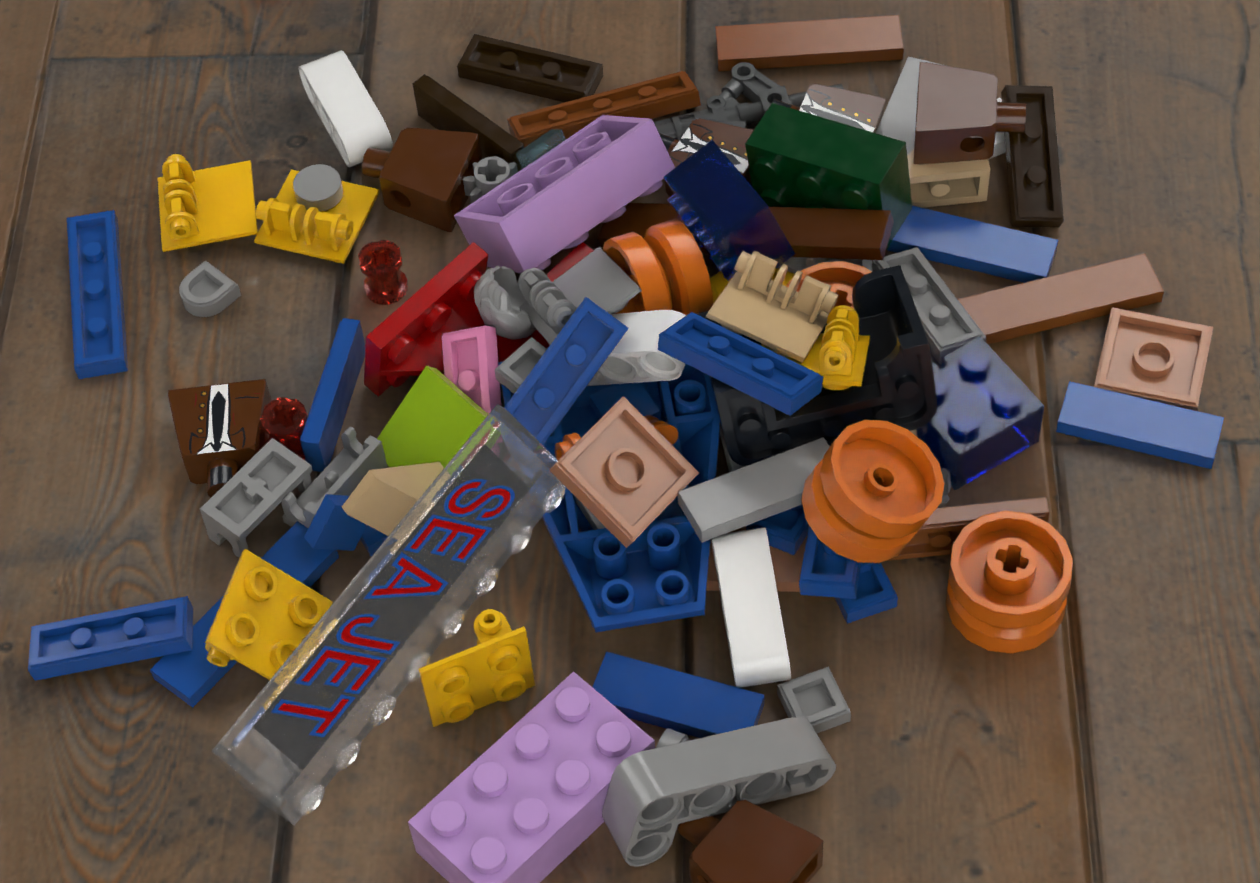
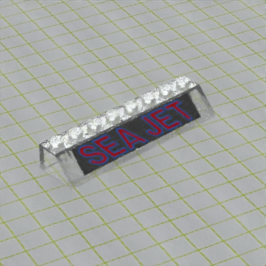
(392, 618)

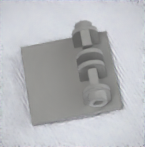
(554, 302)

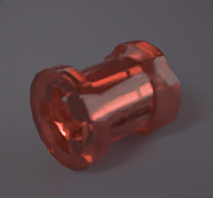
(384, 279)
(284, 421)

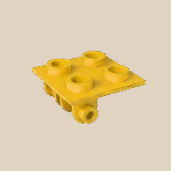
(205, 203)
(312, 232)
(839, 352)
(262, 617)
(487, 673)

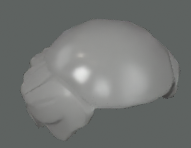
(499, 303)

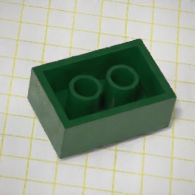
(828, 165)

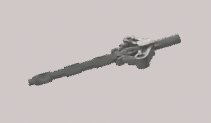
(727, 110)

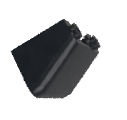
(894, 387)

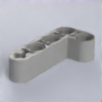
(706, 778)

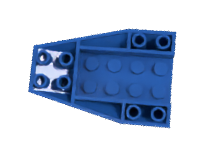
(667, 565)

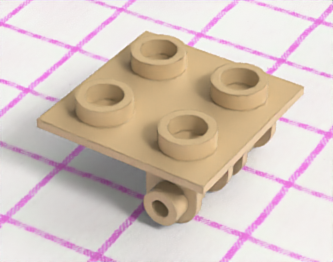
(770, 311)

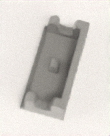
(337, 478)
(254, 494)

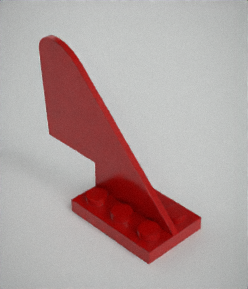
(445, 304)

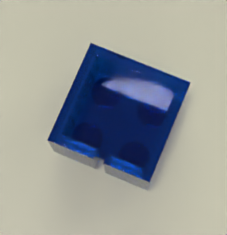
(724, 210)
(980, 413)

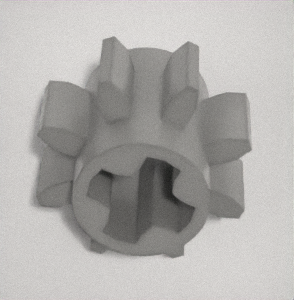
(487, 175)

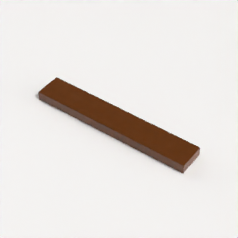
(808, 230)

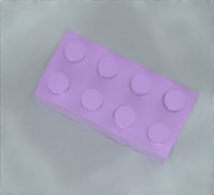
(567, 192)
(530, 792)

